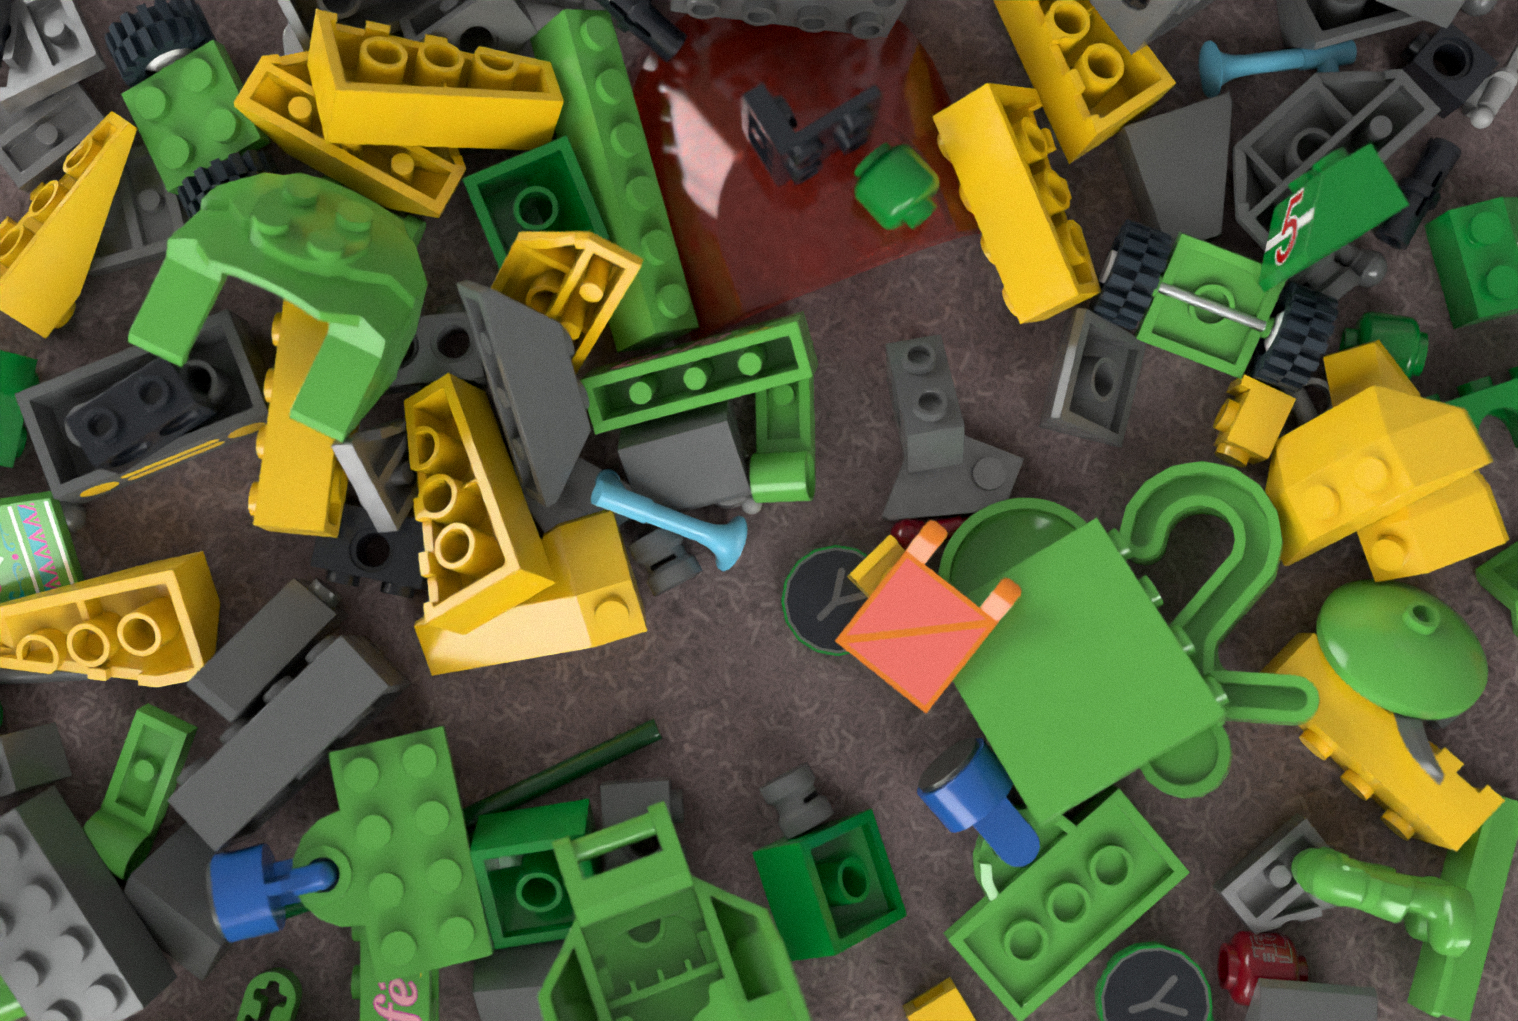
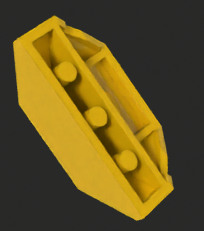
(398, 177)
(570, 280)
(1366, 464)

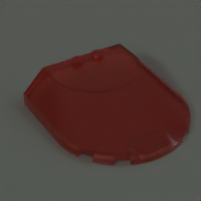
(732, 226)

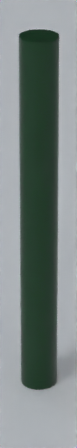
(564, 772)

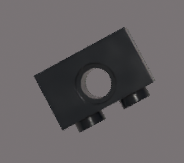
(347, 558)

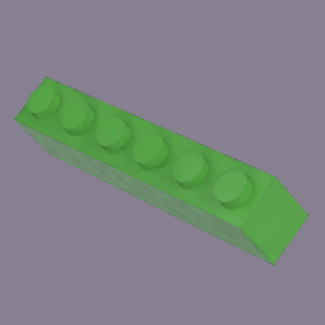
(618, 168)

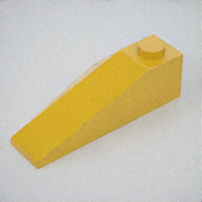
(55, 241)
(1436, 528)
(585, 608)
(130, 624)

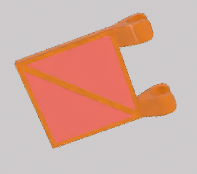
(919, 626)

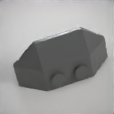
(1314, 121)
(532, 388)

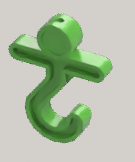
(1216, 609)

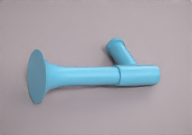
(1221, 67)
(722, 539)

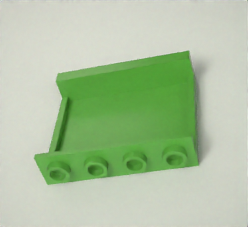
(1083, 674)

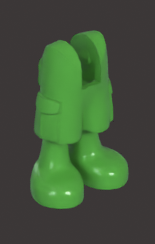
(1429, 905)

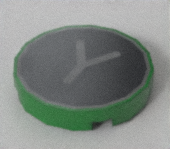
(821, 598)
(1152, 985)

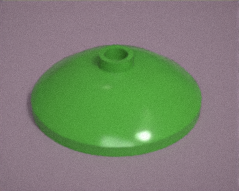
(1003, 538)
(1402, 648)

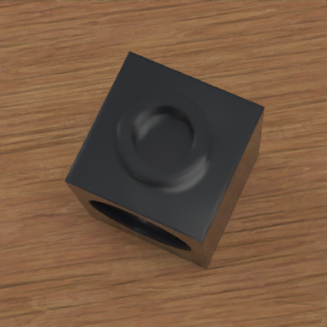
(1464, 59)

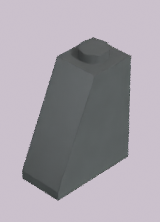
(1179, 167)
(269, 648)

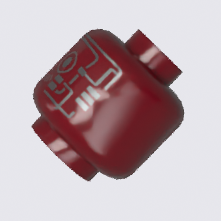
(1255, 957)

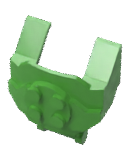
(320, 251)
(663, 941)

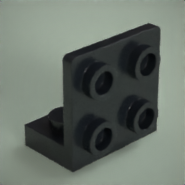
(799, 155)

